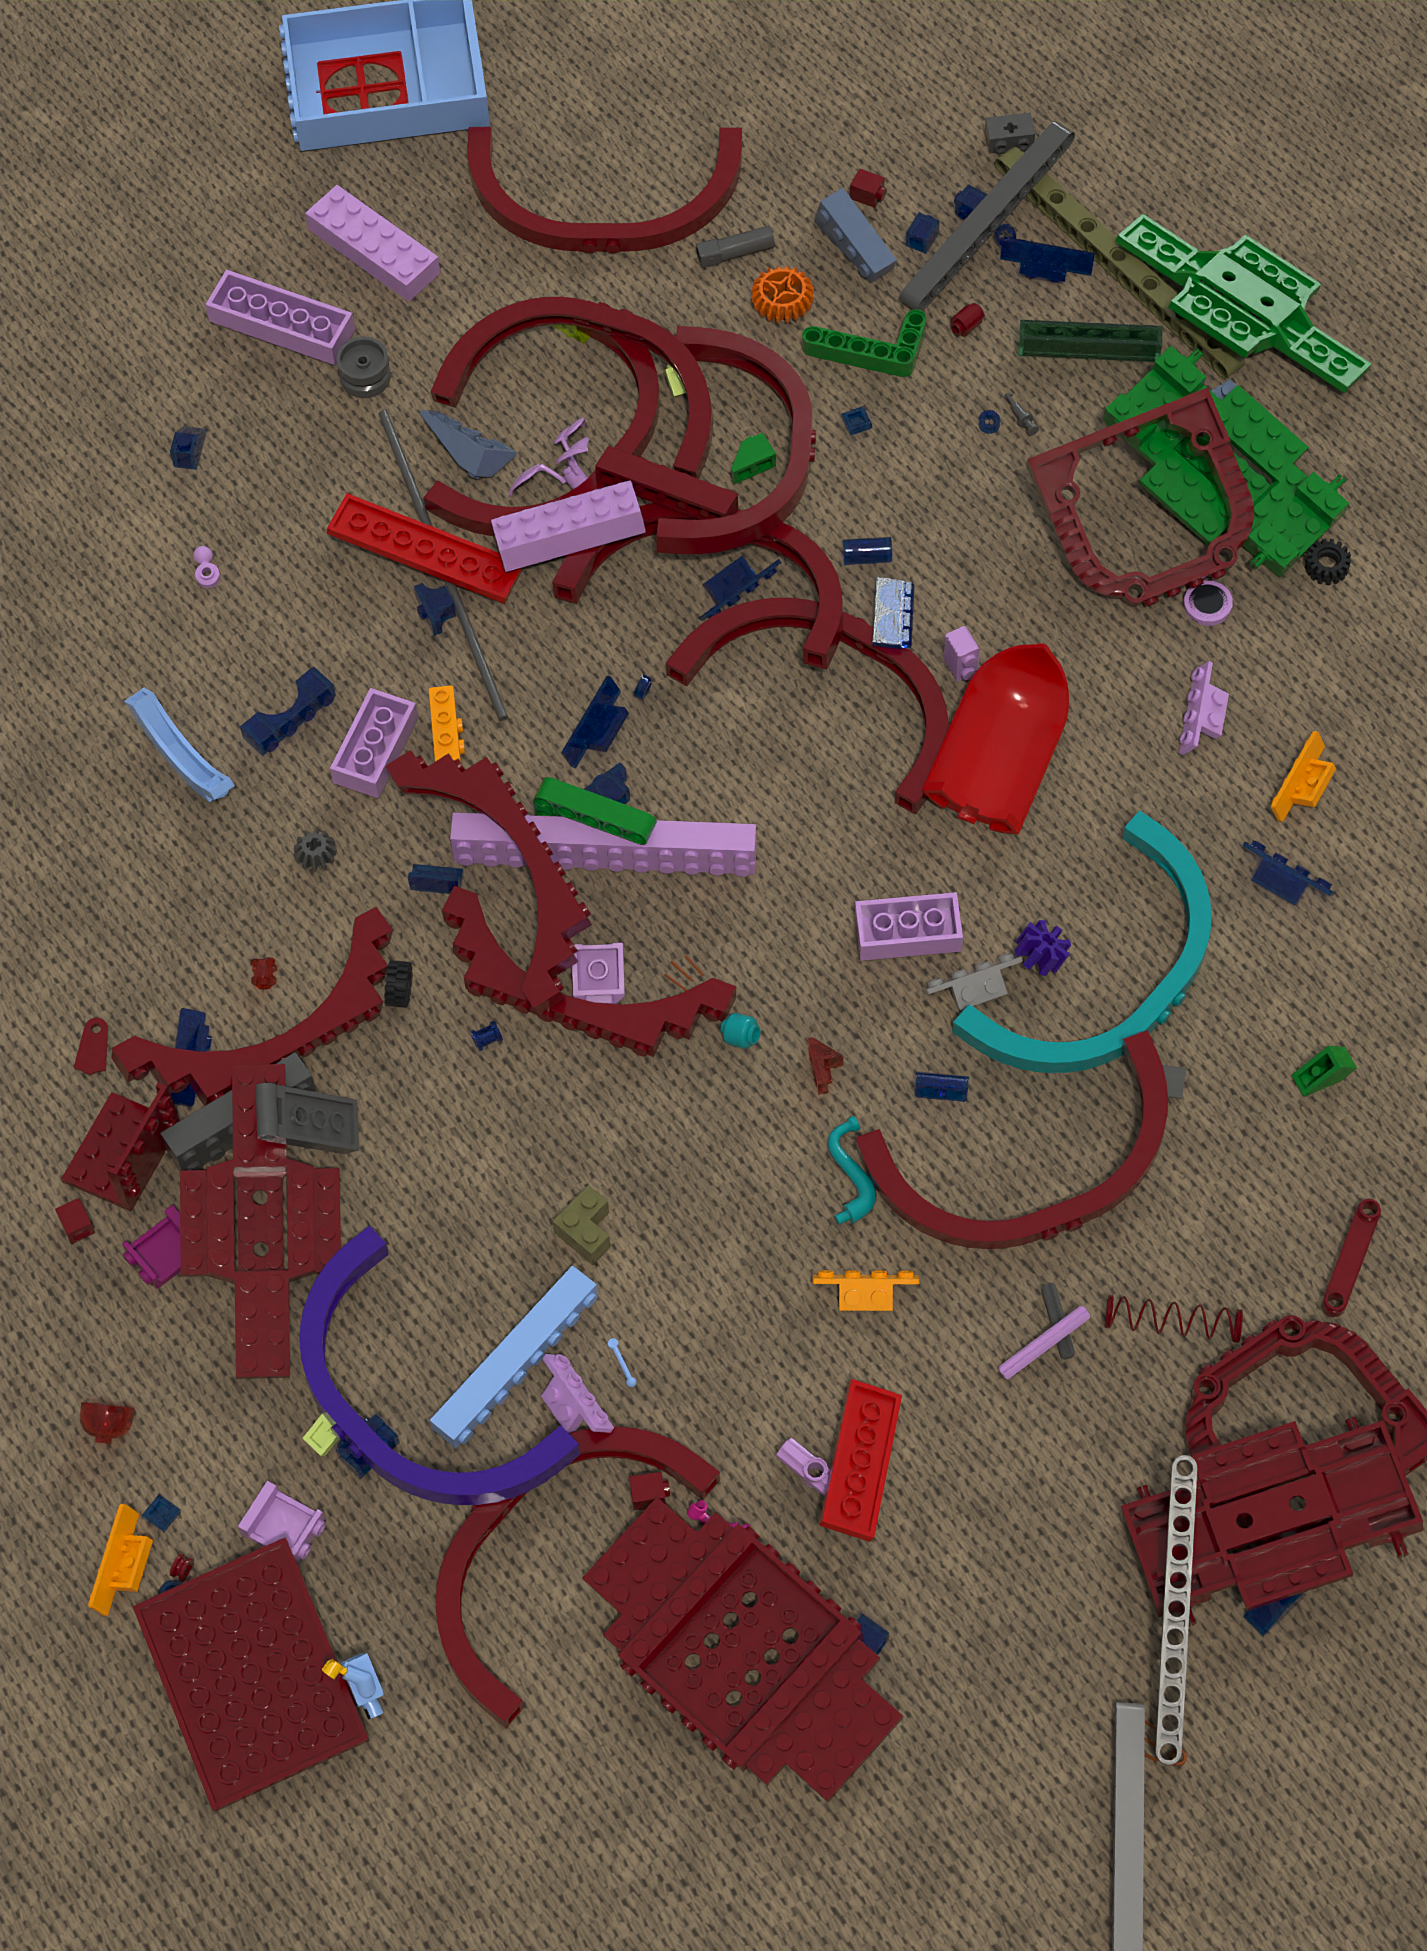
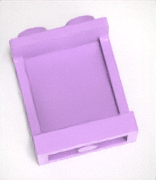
(279, 1516)

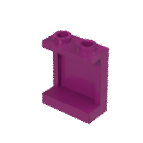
(157, 1250)

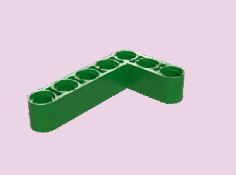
(869, 353)
(593, 810)

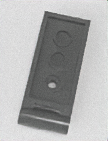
(306, 1118)

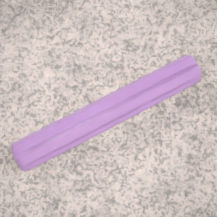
(1044, 1342)

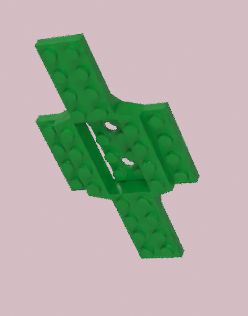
(1255, 277)

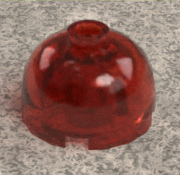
(105, 1421)

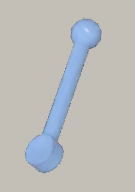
(613, 1345)

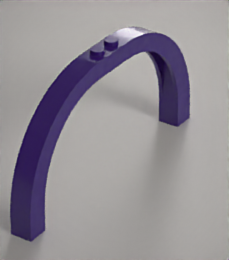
(429, 1484)

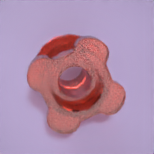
(263, 972)

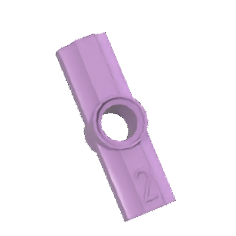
(801, 1461)

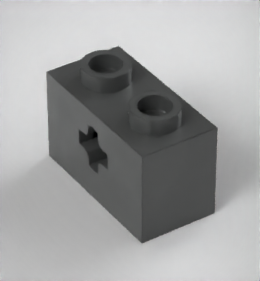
(1009, 132)

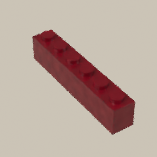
(665, 485)

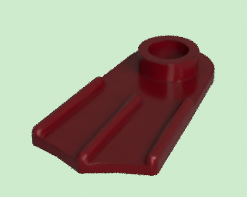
(92, 1048)

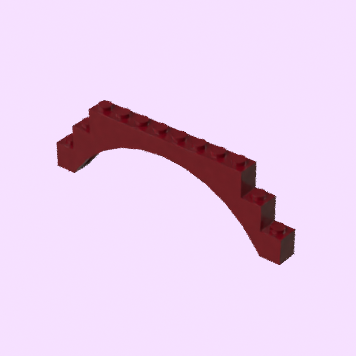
(558, 910)
(346, 1007)
(627, 1025)

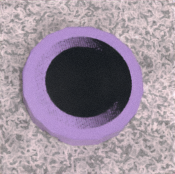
(1208, 603)

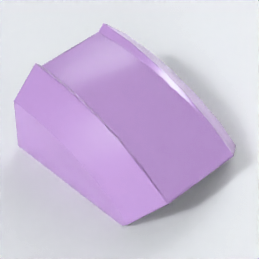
(599, 973)

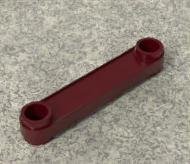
(1351, 1257)

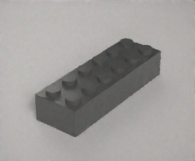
(209, 1131)

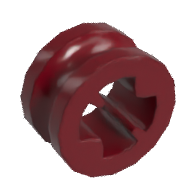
(181, 1567)

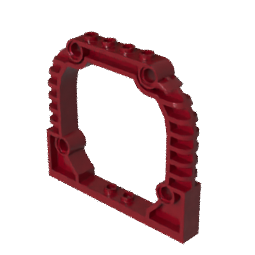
(1190, 416)
(1407, 1435)

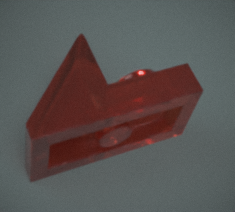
(822, 1060)

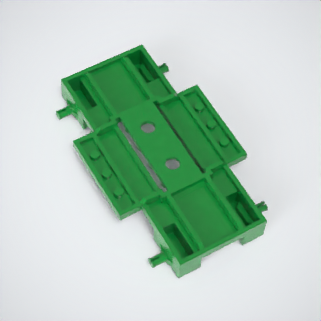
(1286, 514)

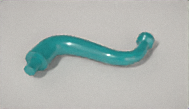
(867, 1195)

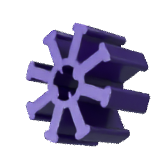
(1042, 947)

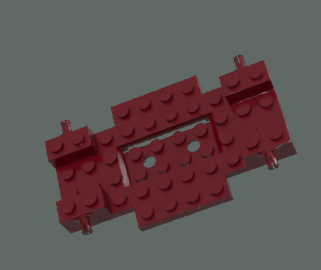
(1354, 1483)

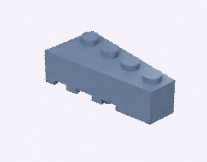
(854, 235)

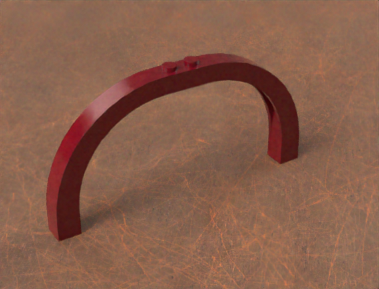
(604, 236)
(600, 318)
(477, 516)
(739, 529)
(784, 539)
(857, 634)
(1051, 1220)
(621, 1443)

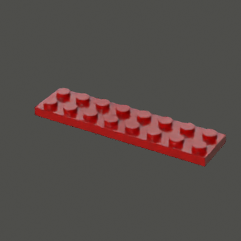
(423, 547)

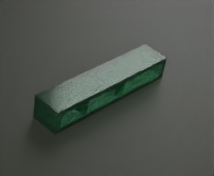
(1089, 340)

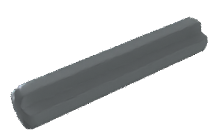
(1056, 1314)

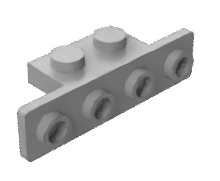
(977, 985)

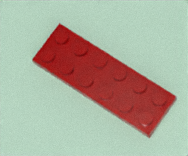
(860, 1460)

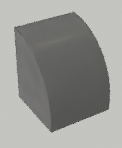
(1175, 1080)

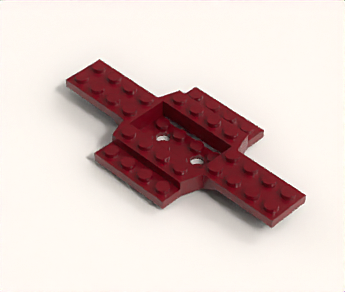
(208, 1228)

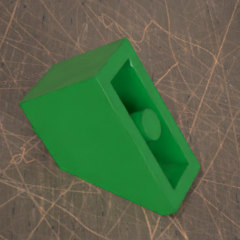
(753, 458)
(1324, 1070)

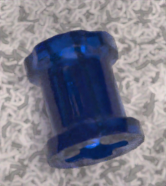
(486, 1036)

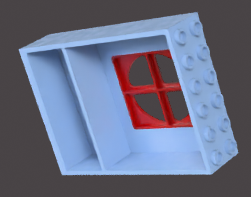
(422, 41)

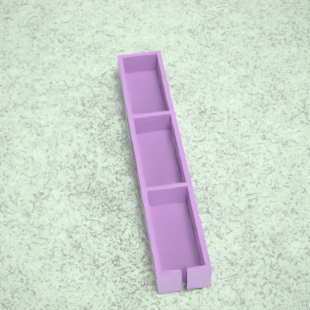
(671, 847)

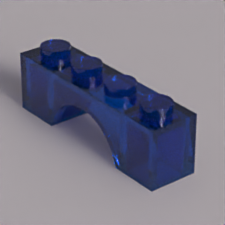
(267, 730)

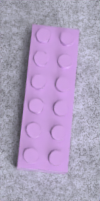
(373, 243)
(279, 316)
(568, 526)

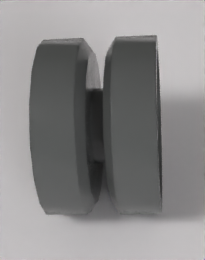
(363, 367)

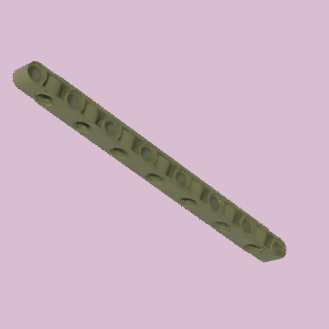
(1122, 266)

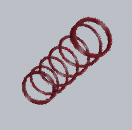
(1237, 1327)

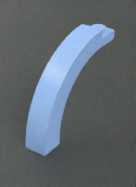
(175, 748)

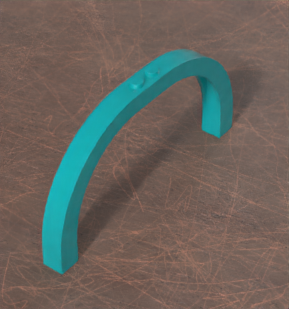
(1085, 1054)

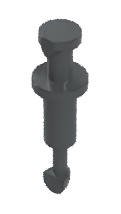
(1025, 419)

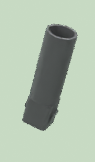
(730, 247)

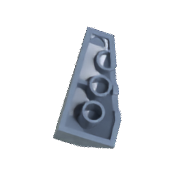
(466, 446)

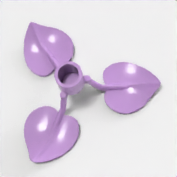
(572, 473)

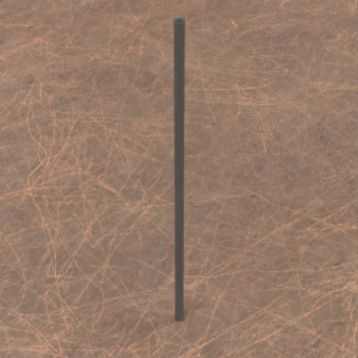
(452, 588)

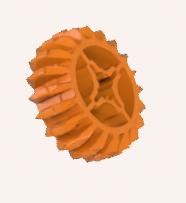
(786, 301)

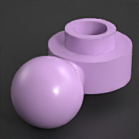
(203, 556)

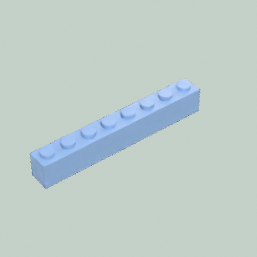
(513, 1357)

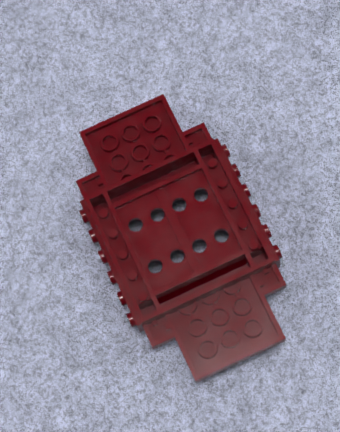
(807, 1706)

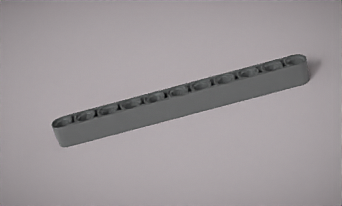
(987, 216)

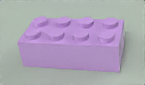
(374, 742)
(908, 926)

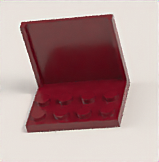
(122, 1149)

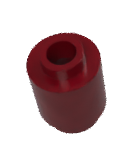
(967, 319)

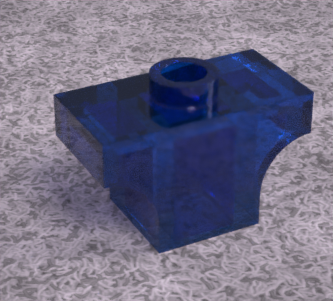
(434, 606)
(612, 784)

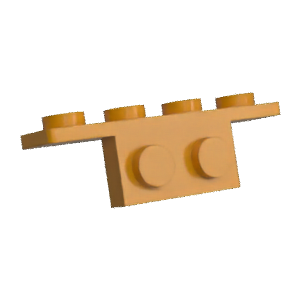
(445, 723)
(1305, 780)
(865, 1291)
(122, 1561)

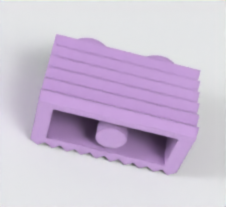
(961, 654)

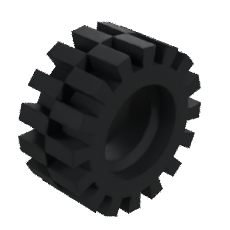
(1328, 573)
(398, 983)

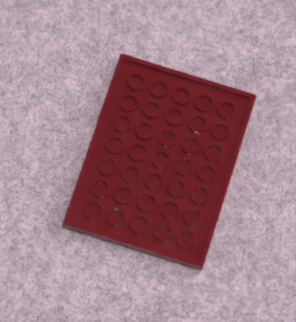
(247, 1674)

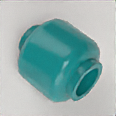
(740, 1030)

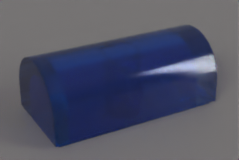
(867, 550)
(941, 1086)

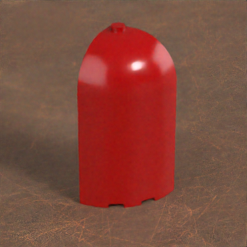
(1002, 738)

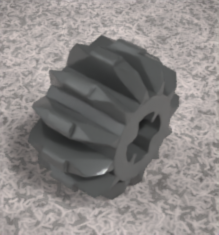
(324, 851)

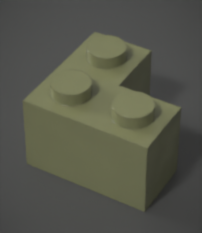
(579, 1223)

